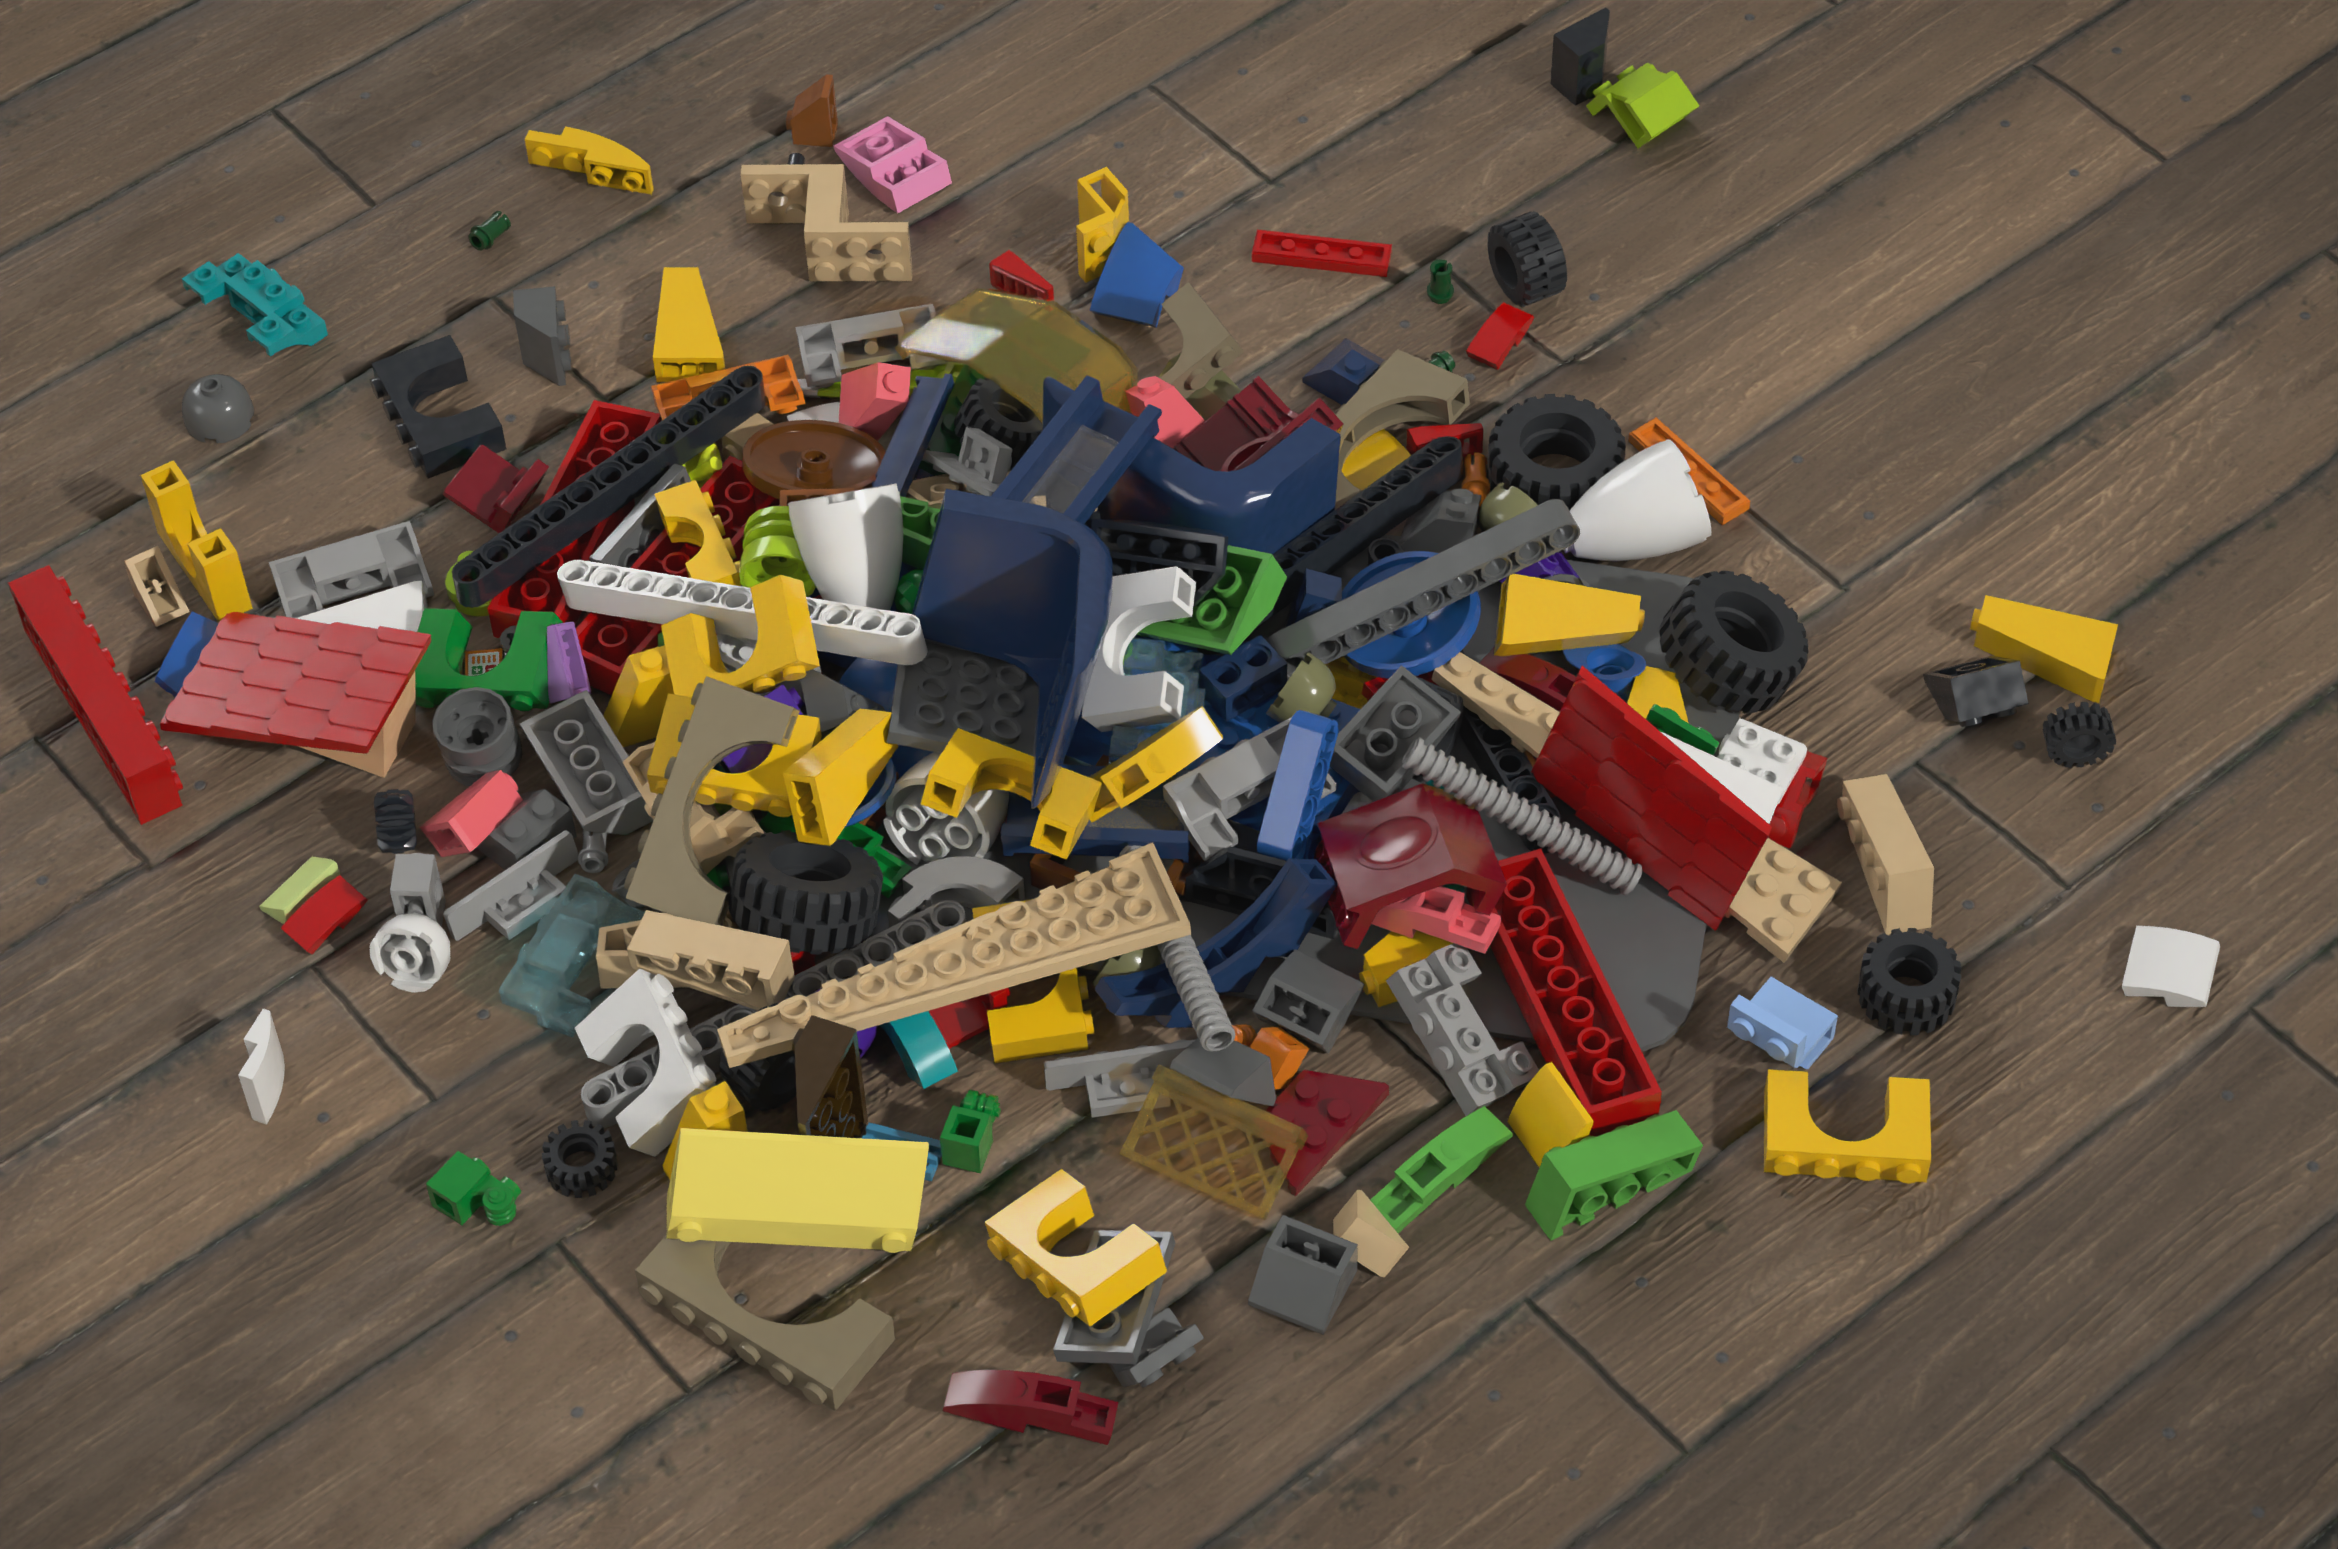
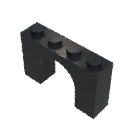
(433, 442)

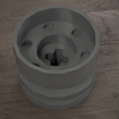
(476, 734)

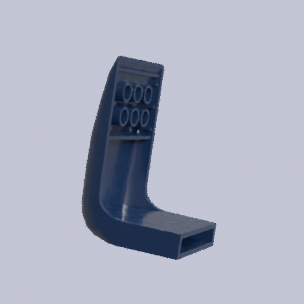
(1253, 506)
(1023, 591)

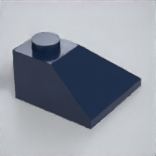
(1343, 371)

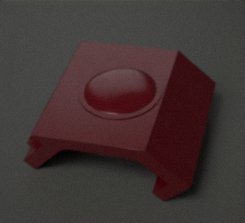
(1249, 428)
(1402, 850)

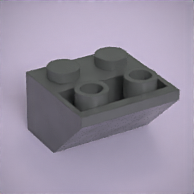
(542, 333)
(1308, 1000)
(1303, 1274)

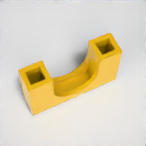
(205, 558)
(782, 649)
(980, 764)
(755, 789)
(1045, 1026)
(1799, 1147)
(1082, 1284)

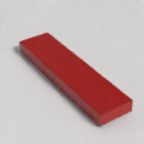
(1321, 253)

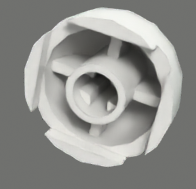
(411, 951)

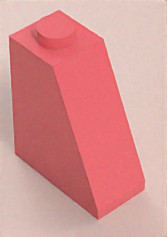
(874, 397)
(1177, 416)
(472, 814)

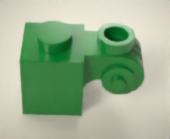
(968, 1131)
(466, 1185)

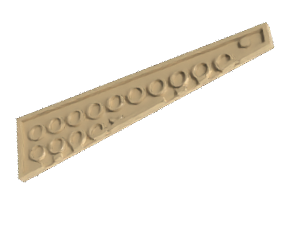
(1781, 889)
(1060, 930)

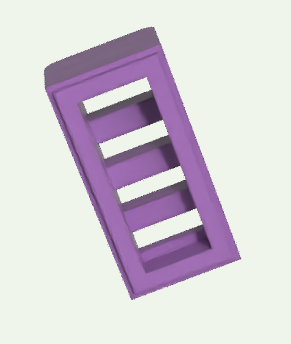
(565, 663)

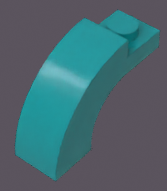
(921, 1048)

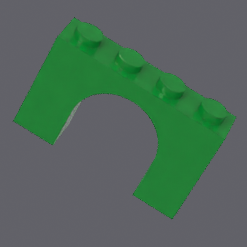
(518, 678)

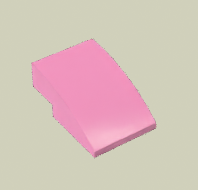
(894, 164)

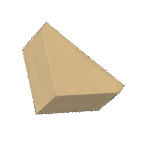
(155, 586)
(1377, 1240)

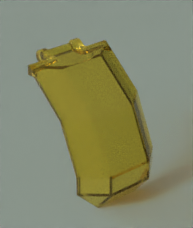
(1022, 342)

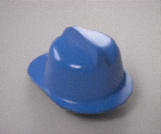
(1610, 664)

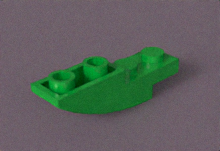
(861, 836)

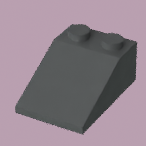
(1378, 736)

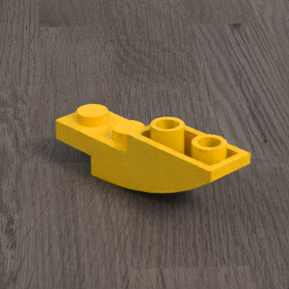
(585, 152)
(1155, 761)

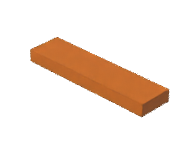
(1721, 498)

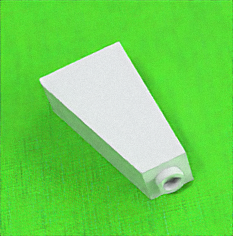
(392, 608)

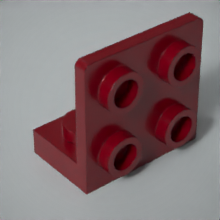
(494, 487)

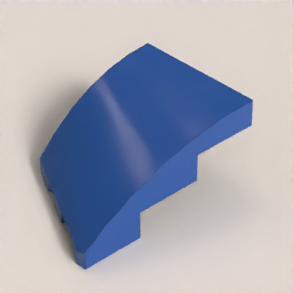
(1136, 279)
(185, 652)

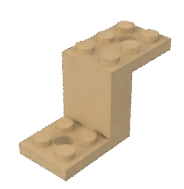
(833, 245)

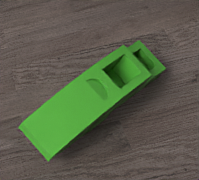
(1440, 1164)

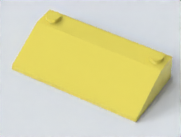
(796, 1190)

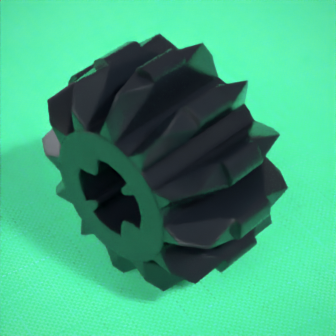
(395, 821)

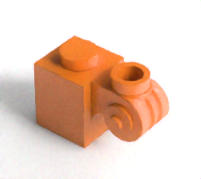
(1282, 1048)

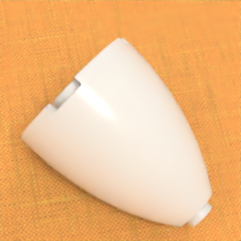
(1641, 509)
(852, 544)
(931, 834)

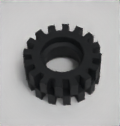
(2079, 734)
(583, 1177)

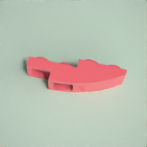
(1442, 915)

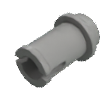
(593, 854)

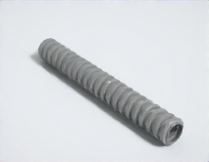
(1522, 816)
(1196, 989)

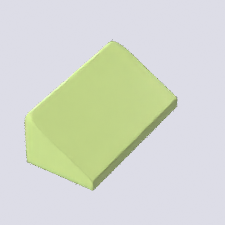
(299, 888)

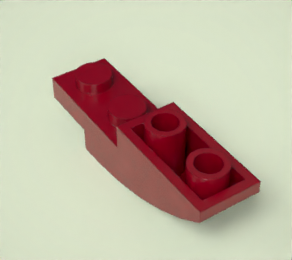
(1532, 675)
(1036, 1399)

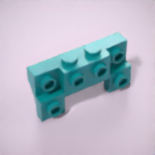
(262, 298)

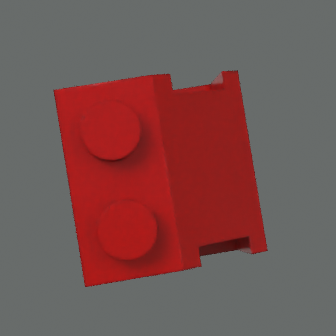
(1798, 795)

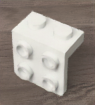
(1763, 753)

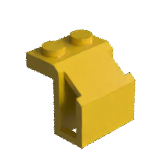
(1099, 221)

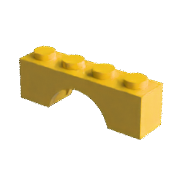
(689, 520)

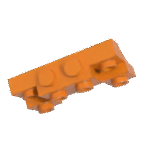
(779, 379)

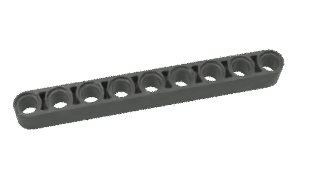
(1428, 585)

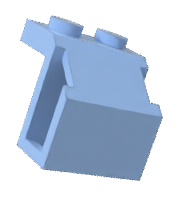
(1783, 1023)

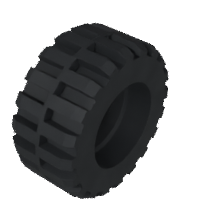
(1553, 427)
(1733, 642)
(806, 892)

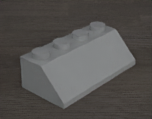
(587, 765)

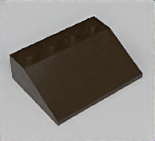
(829, 1080)

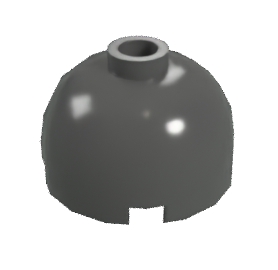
(217, 408)

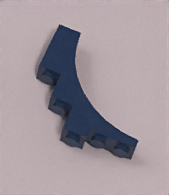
(1268, 928)

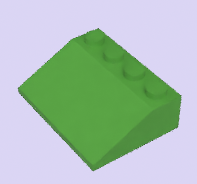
(1231, 607)

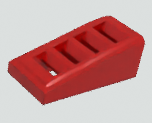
(1015, 276)
(1420, 436)

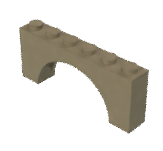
(1397, 393)
(720, 724)
(817, 1357)

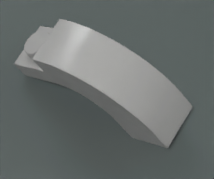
(962, 879)

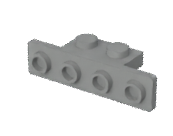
(980, 465)
(517, 894)
(1116, 1079)

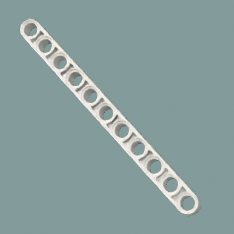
(665, 597)

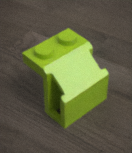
(1645, 101)

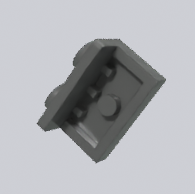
(1163, 1343)

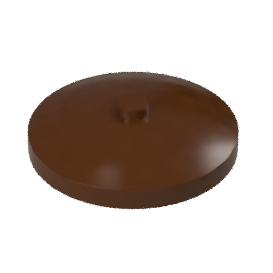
(811, 457)

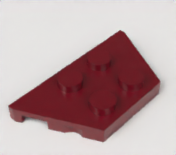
(1329, 1112)

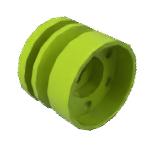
(771, 549)

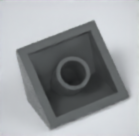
(1231, 1071)

